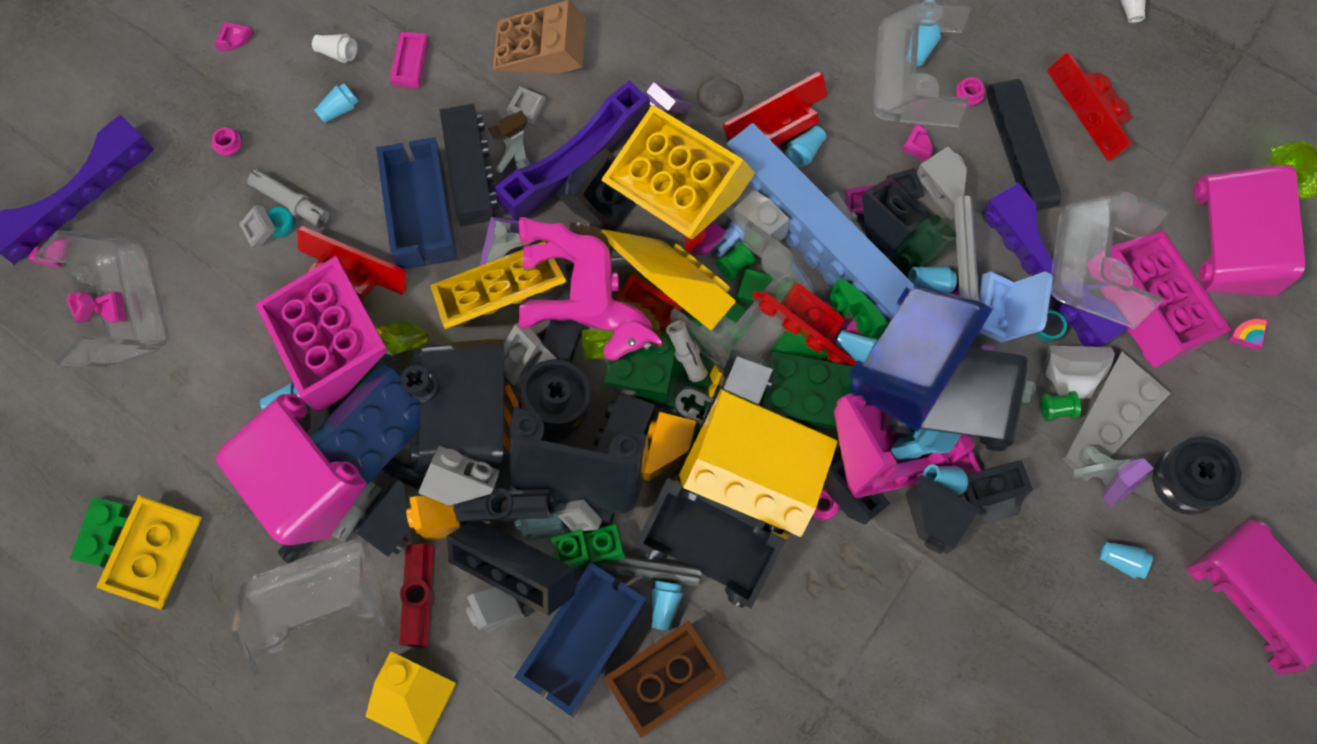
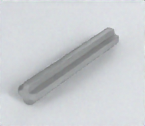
(966, 247)

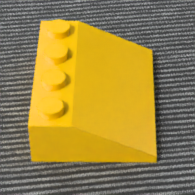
(677, 173)
(676, 275)
(492, 287)
(759, 463)

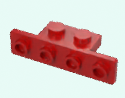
(1094, 104)
(784, 113)
(361, 268)
(809, 317)

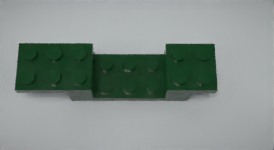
(800, 390)

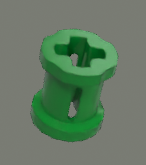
(735, 261)
(1060, 406)

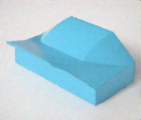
(923, 443)

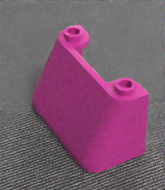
(1252, 230)
(867, 453)
(287, 476)
(1268, 592)

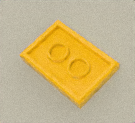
(149, 552)

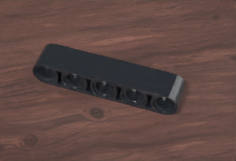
(1023, 142)
(564, 336)

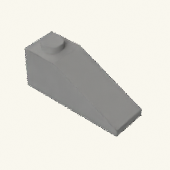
(761, 211)

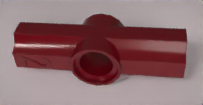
(418, 573)

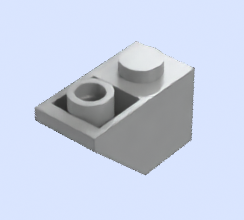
(457, 478)
(493, 610)

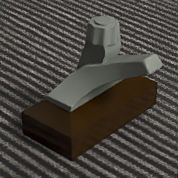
(511, 131)

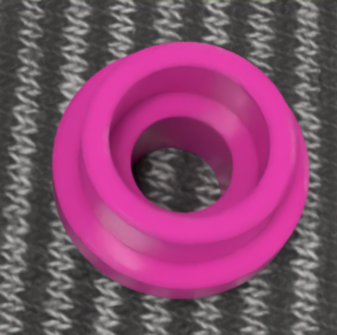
(973, 85)
(224, 135)
(828, 513)

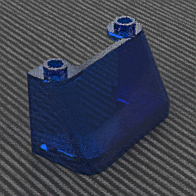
(918, 353)

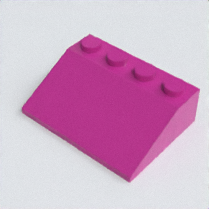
(1186, 313)
(322, 334)

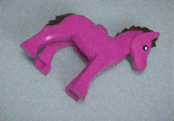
(590, 289)

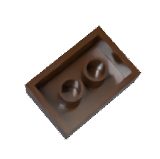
(665, 679)

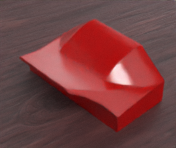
(640, 292)

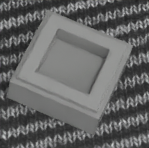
(527, 101)
(257, 226)
(578, 515)

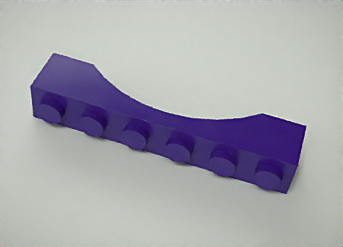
(114, 153)
(536, 183)
(1015, 220)

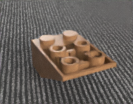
(541, 40)

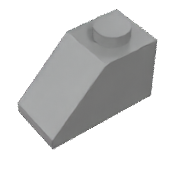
(944, 179)

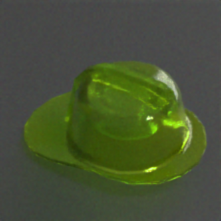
(1304, 159)

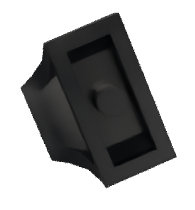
(998, 491)
(858, 509)

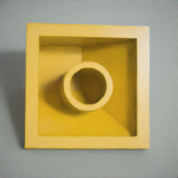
(409, 698)

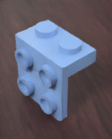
(1017, 306)

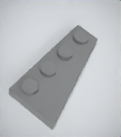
(1117, 412)

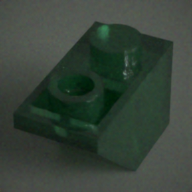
(924, 245)

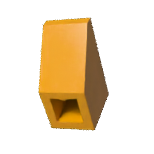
(670, 443)
(431, 518)

